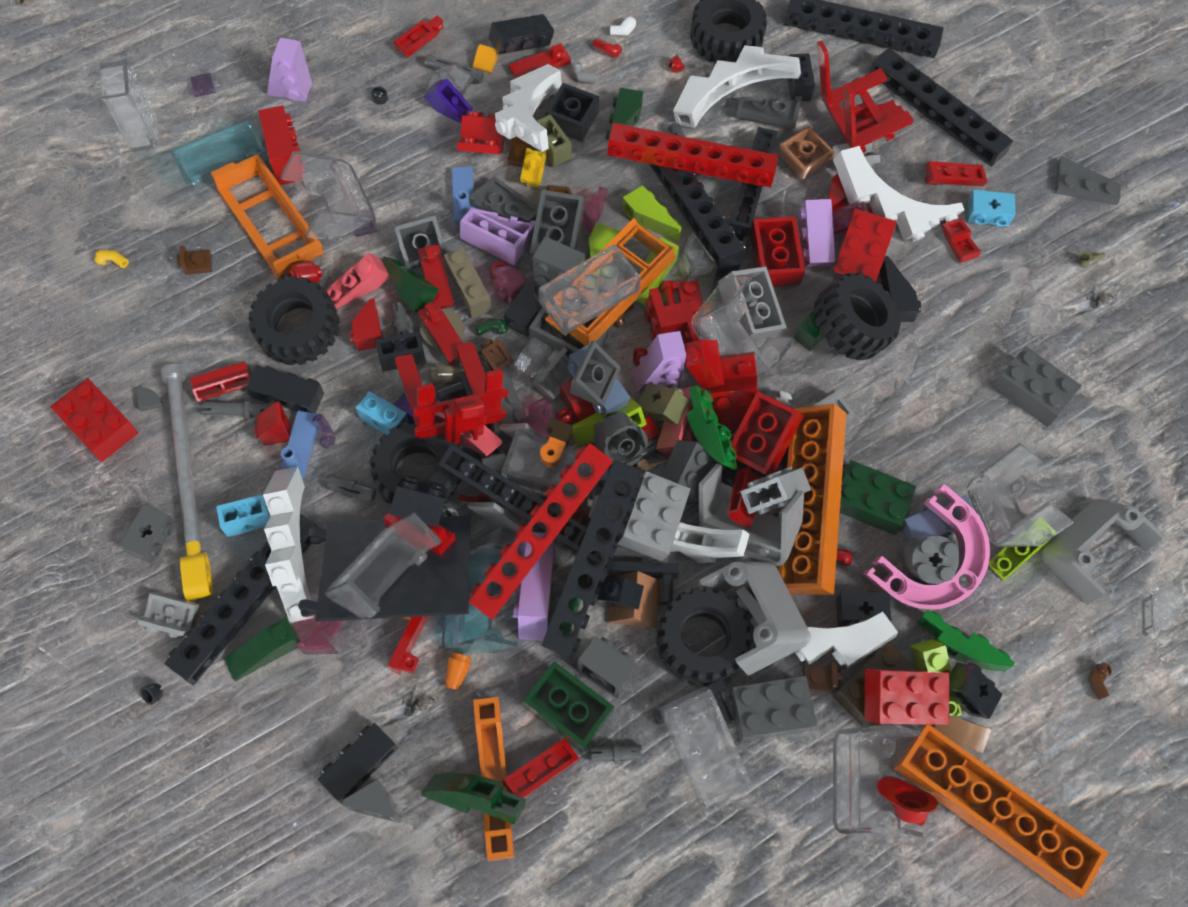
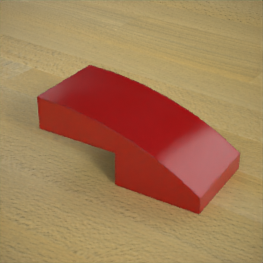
(959, 240)

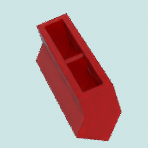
(220, 381)
(737, 509)

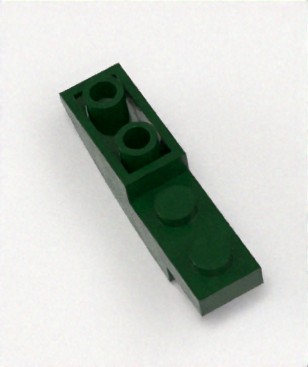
(472, 791)

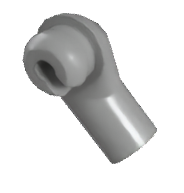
(581, 75)

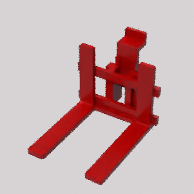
(864, 121)
(461, 413)

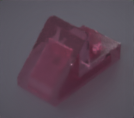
(594, 208)
(842, 216)
(539, 416)
(316, 640)

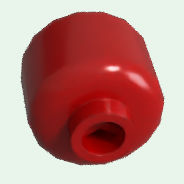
(306, 269)

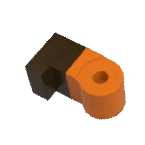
(554, 449)

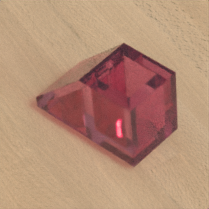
(507, 283)

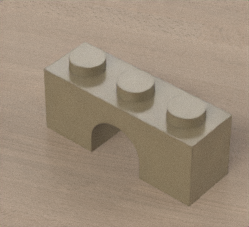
(470, 285)

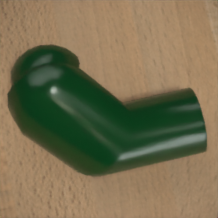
(490, 324)

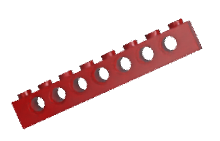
(692, 155)
(490, 604)

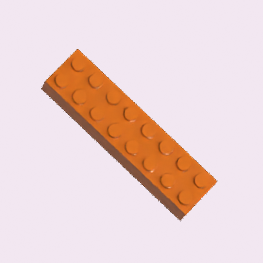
(820, 452)
(1002, 812)

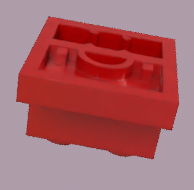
(480, 134)
(669, 318)
(738, 391)

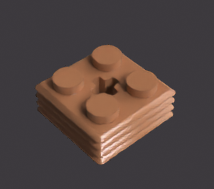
(805, 152)

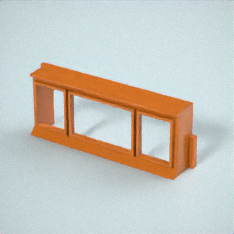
(234, 174)
(648, 276)

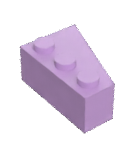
(289, 72)
(497, 235)
(663, 362)

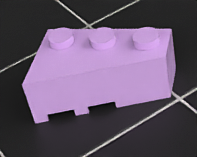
(817, 233)

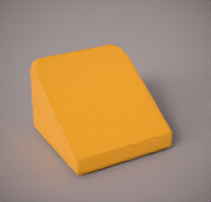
(485, 58)

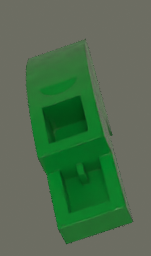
(709, 433)
(967, 650)

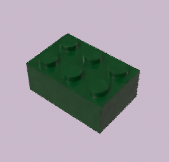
(875, 497)
(568, 706)

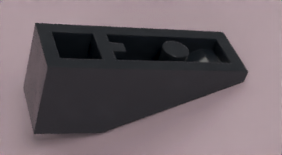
(900, 291)

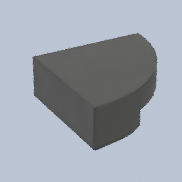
(148, 399)

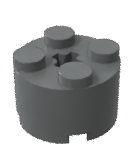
(620, 438)
(943, 558)

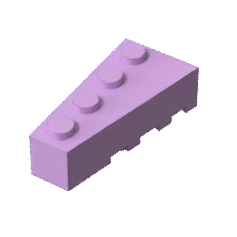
(535, 595)

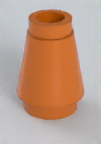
(457, 670)

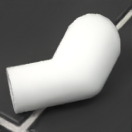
(625, 27)

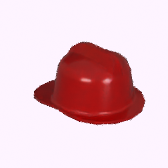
(907, 800)

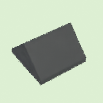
(417, 235)
(595, 375)
(373, 801)

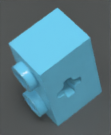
(991, 208)
(380, 413)
(243, 515)

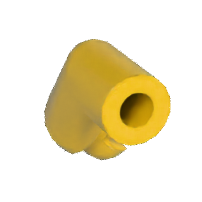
(112, 255)

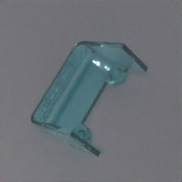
(217, 151)
(473, 631)

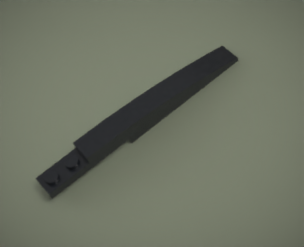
(747, 200)

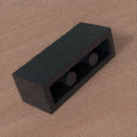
(521, 34)
(288, 389)
(357, 762)

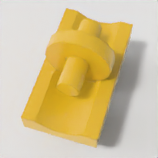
(533, 167)

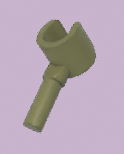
(1089, 258)

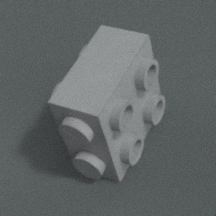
(774, 490)

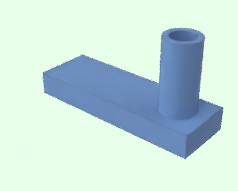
(462, 188)
(300, 443)

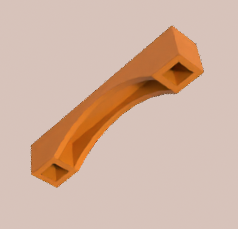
(493, 766)

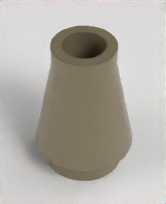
(444, 373)

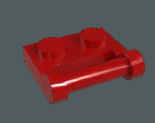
(686, 291)

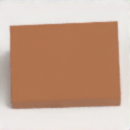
(648, 608)

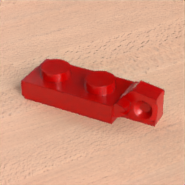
(418, 36)

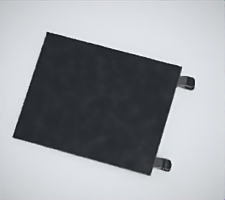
(430, 589)

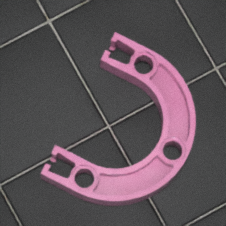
(973, 559)

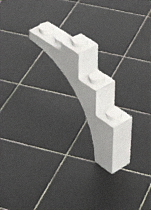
(726, 77)
(524, 98)
(865, 185)
(283, 534)
(697, 542)
(849, 642)

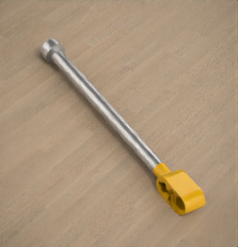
(196, 565)

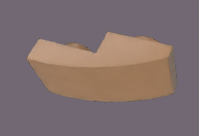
(965, 733)

